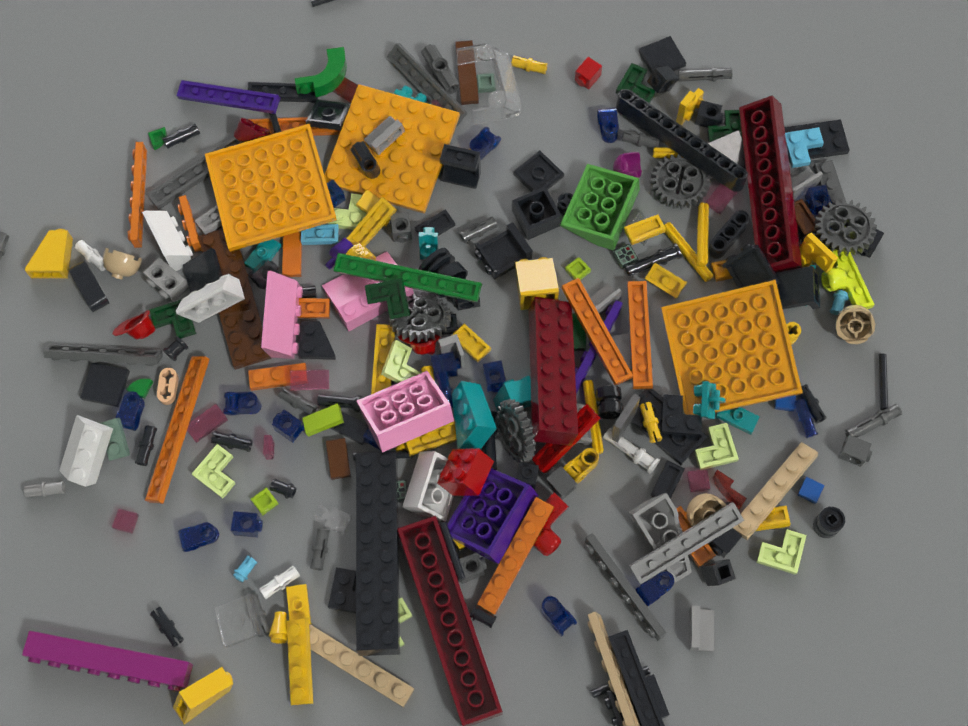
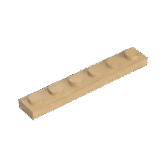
(775, 489)
(610, 665)
(359, 667)

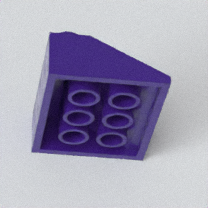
(492, 518)

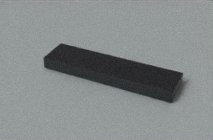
(286, 91)

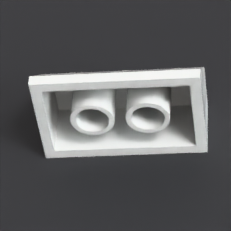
(168, 238)
(211, 299)
(85, 451)
(424, 494)

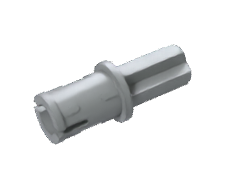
(44, 489)

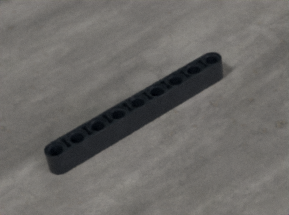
(681, 140)

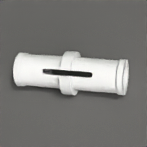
(90, 254)
(279, 582)

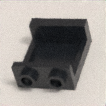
(461, 166)
(503, 251)
(750, 267)
(799, 288)
(618, 717)

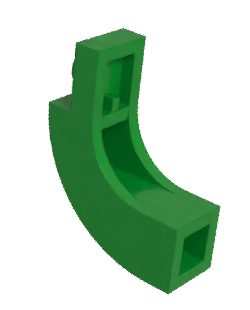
(329, 78)

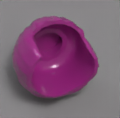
(628, 164)

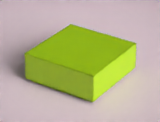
(577, 269)
(264, 501)

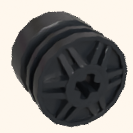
(443, 263)

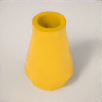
(279, 628)

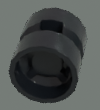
(609, 399)
(829, 522)

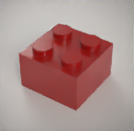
(465, 472)

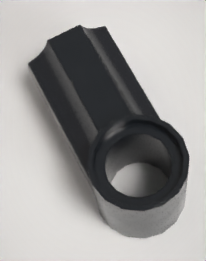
(365, 159)

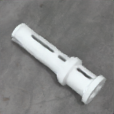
(638, 455)

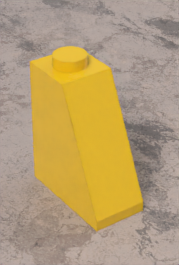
(52, 256)
(202, 694)

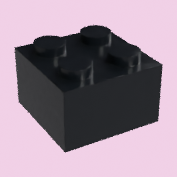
(536, 213)

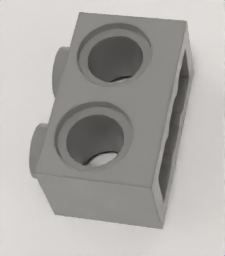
(168, 277)

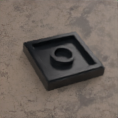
(662, 54)
(328, 114)
(538, 172)
(202, 270)
(105, 384)

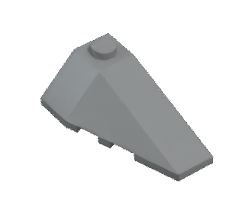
(659, 524)

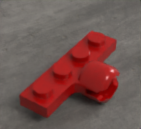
(552, 453)
(548, 540)

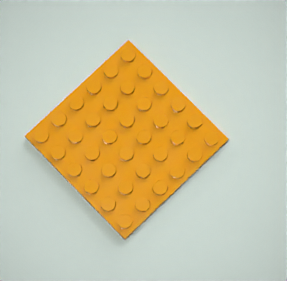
(406, 165)
(270, 187)
(735, 343)

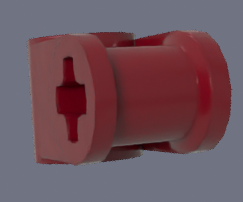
(248, 131)

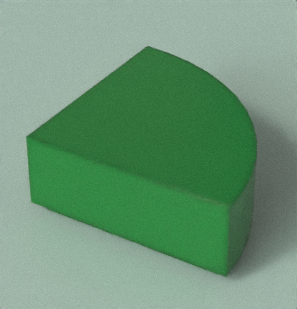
(156, 137)
(141, 387)

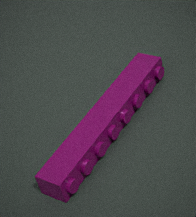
(107, 660)

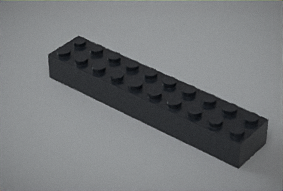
(377, 555)

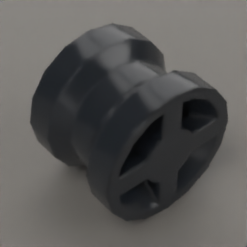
(564, 199)

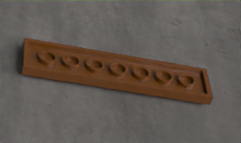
(240, 321)

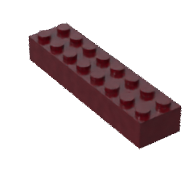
(552, 372)

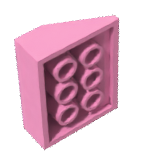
(350, 299)
(281, 316)
(405, 411)

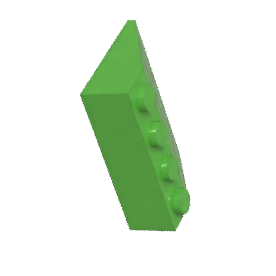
(601, 205)

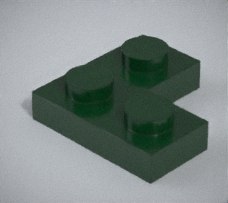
(632, 81)
(732, 124)
(392, 292)
(167, 315)

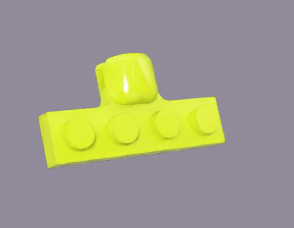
(848, 278)

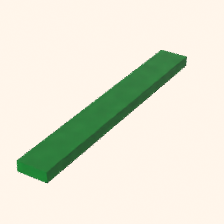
(412, 277)

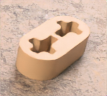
(163, 386)

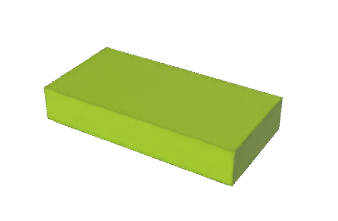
(322, 420)

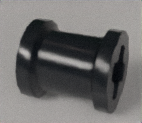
(175, 348)

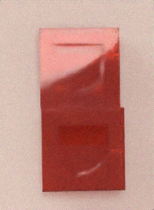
(724, 485)

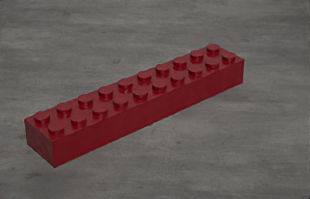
(770, 183)
(450, 622)

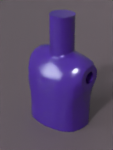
(341, 247)

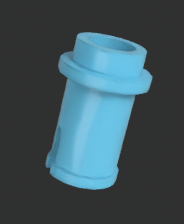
(840, 298)
(244, 569)

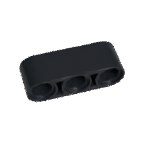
(732, 227)
(88, 286)

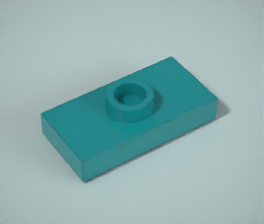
(264, 251)
(739, 418)

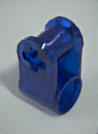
(608, 124)
(485, 141)
(237, 403)
(131, 414)
(195, 537)
(652, 589)
(558, 616)

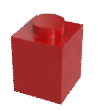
(588, 73)

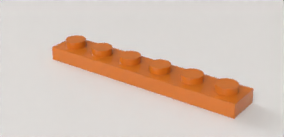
(136, 219)
(597, 331)
(639, 335)
(515, 555)

